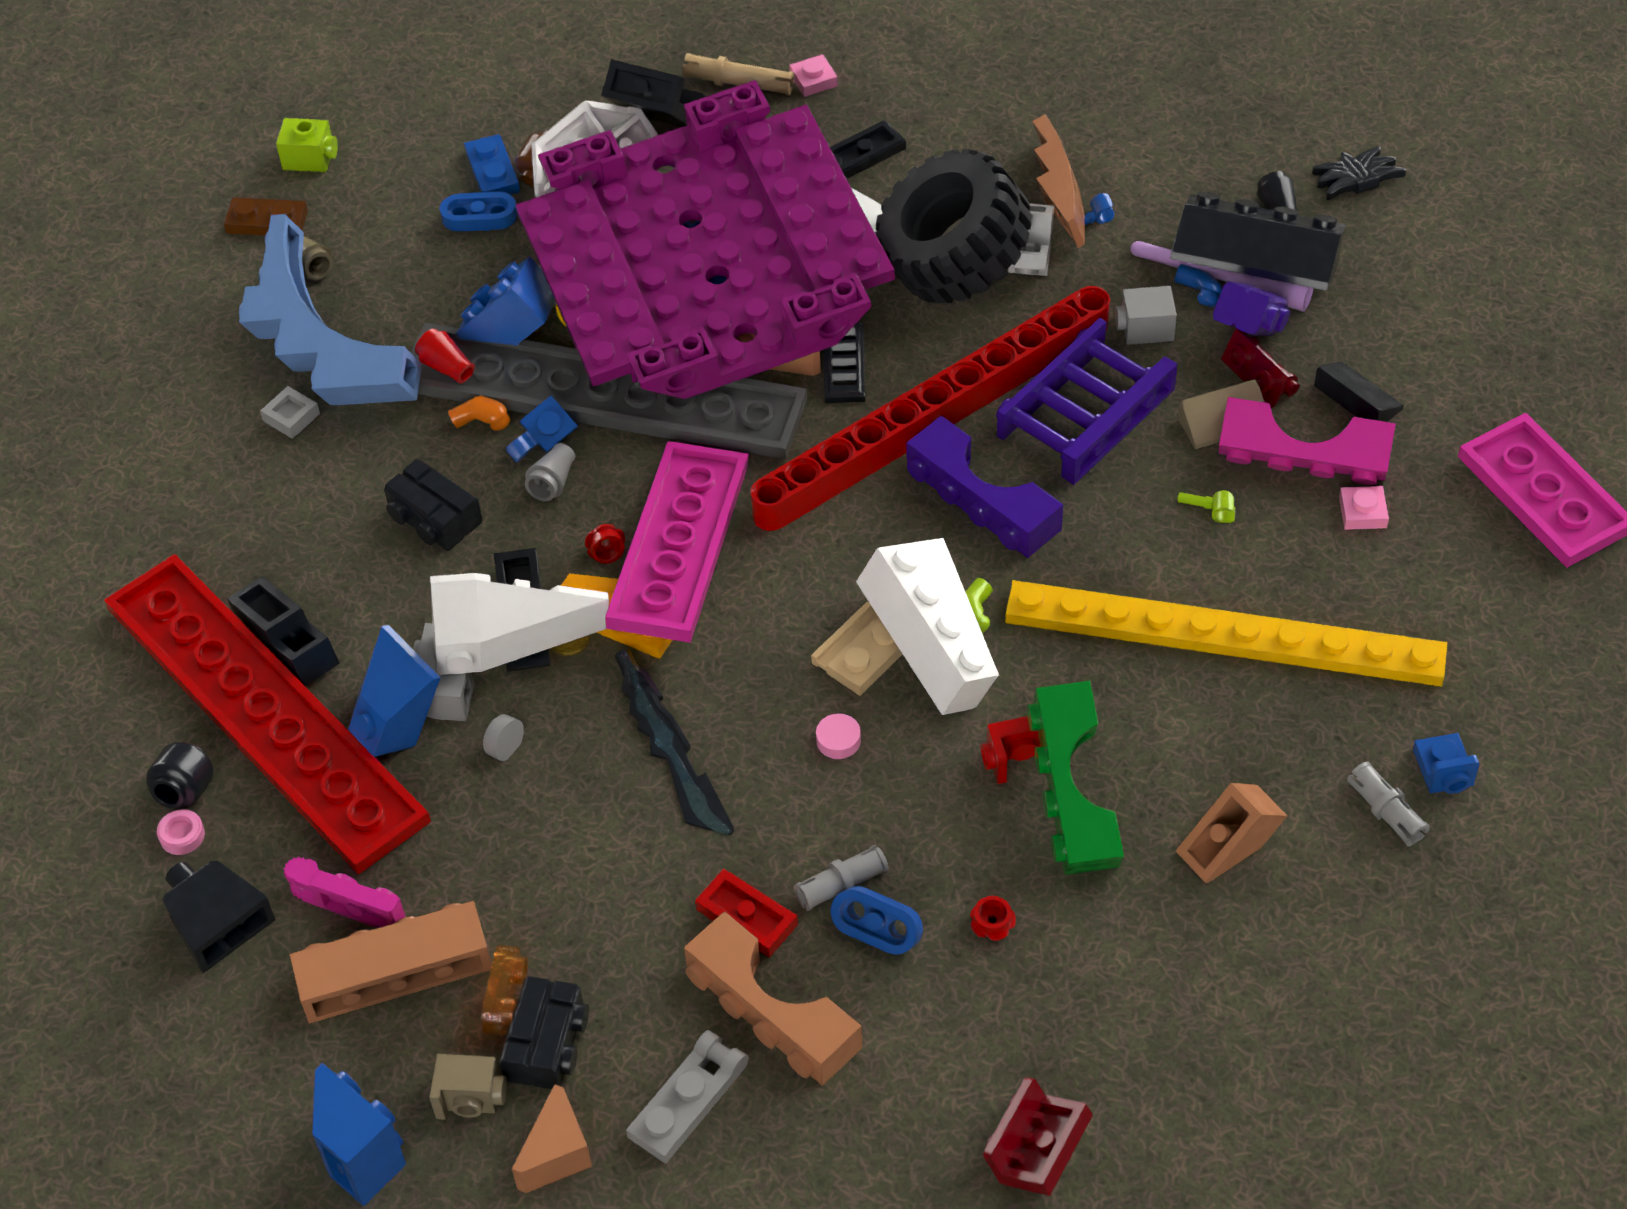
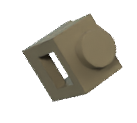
(466, 1085)

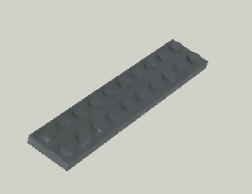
(737, 416)

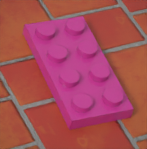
(1546, 489)

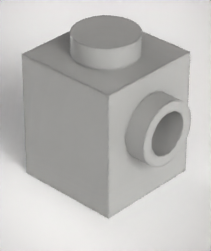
(1147, 315)

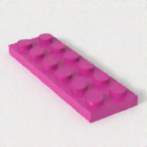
(677, 542)

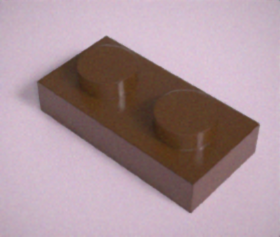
(253, 215)

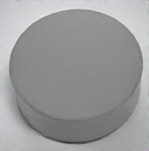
(503, 737)

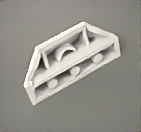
(588, 119)

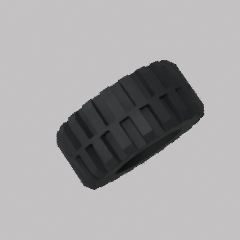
(973, 251)

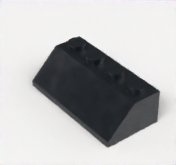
(1259, 240)

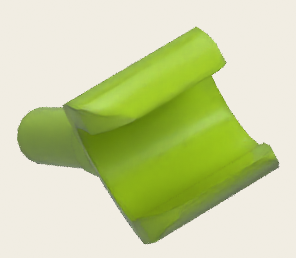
(1221, 504)

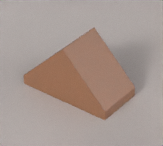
(553, 1146)

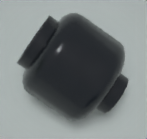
(179, 775)

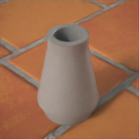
(548, 475)

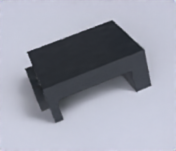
(653, 91)

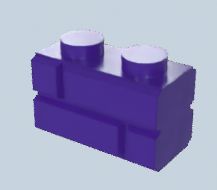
(1251, 309)

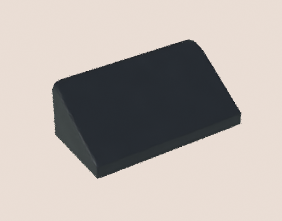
(1355, 392)

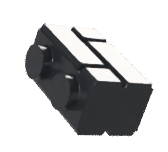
(432, 505)
(543, 1033)

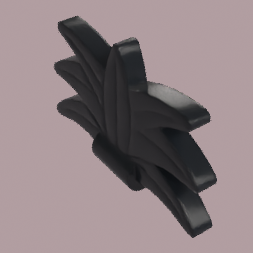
(1357, 173)

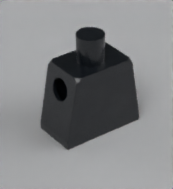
(214, 910)

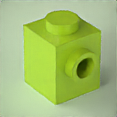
(306, 145)

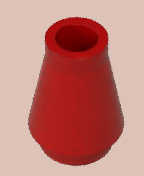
(442, 354)

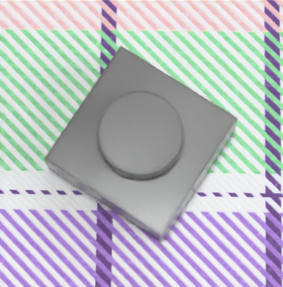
(290, 412)

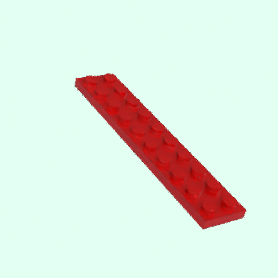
(268, 714)

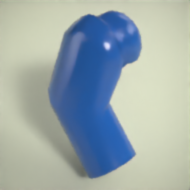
(1201, 280)

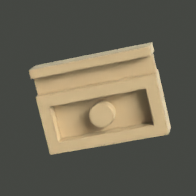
(858, 651)

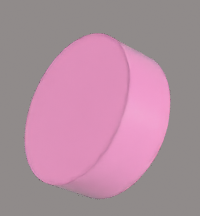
(838, 736)
(180, 832)

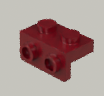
(1035, 1139)

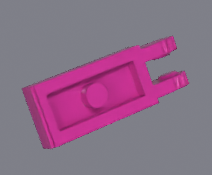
(342, 894)

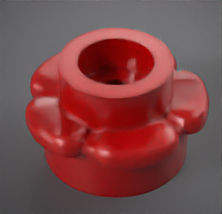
(609, 550)
(995, 908)

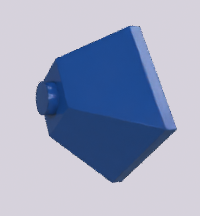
(393, 696)

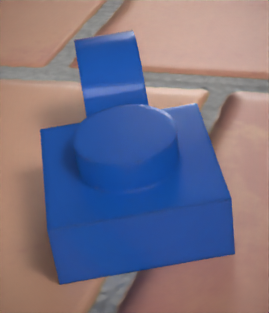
(544, 427)

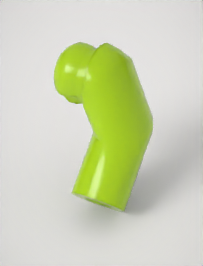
(977, 594)

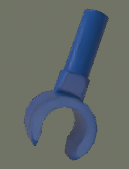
(1101, 209)

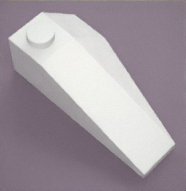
(494, 623)

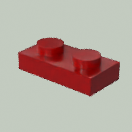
(750, 908)

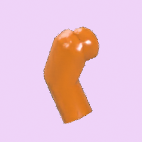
(483, 409)

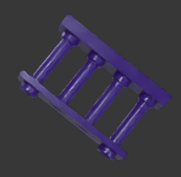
(1101, 431)

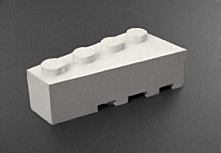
(930, 621)

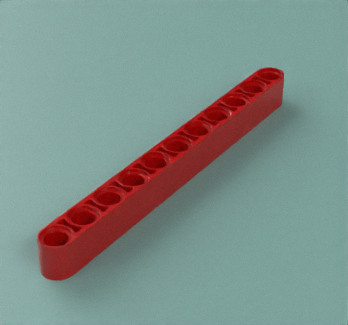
(951, 393)

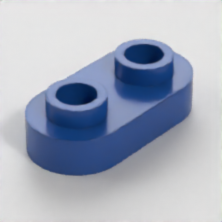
(478, 211)
(878, 922)

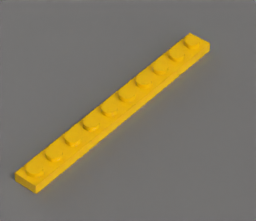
(1227, 633)

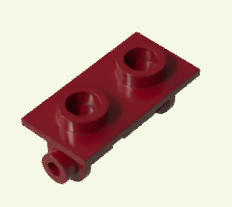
(1253, 362)

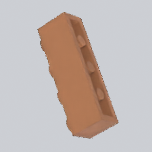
(390, 961)

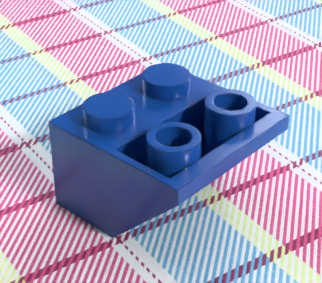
(510, 307)
(354, 1136)

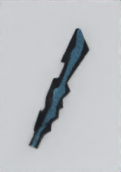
(667, 741)

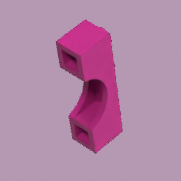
(1358, 450)

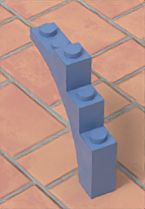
(341, 367)

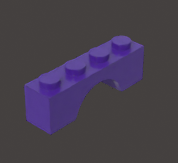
(1019, 515)

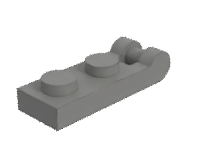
(686, 1097)

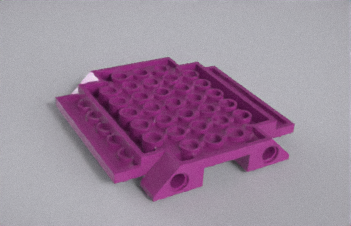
(770, 221)

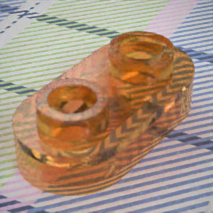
(499, 1002)

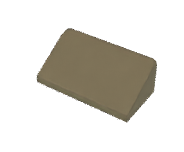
(1204, 414)

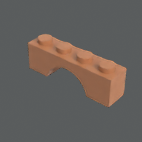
(812, 1034)

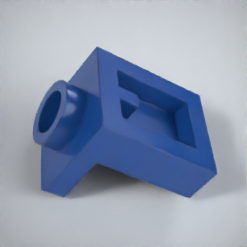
(1445, 763)

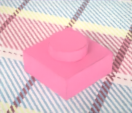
(814, 75)
(1363, 507)

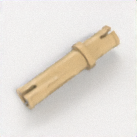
(723, 71)

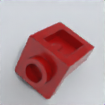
(1008, 741)

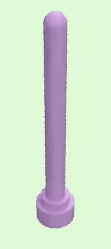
(1297, 296)

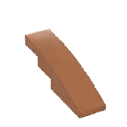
(1059, 182)

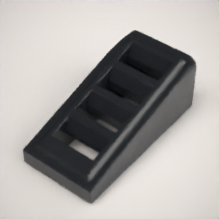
(850, 344)

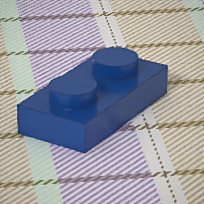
(491, 165)

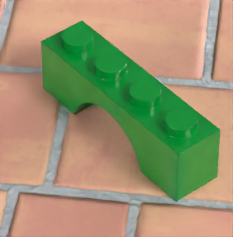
(1085, 832)

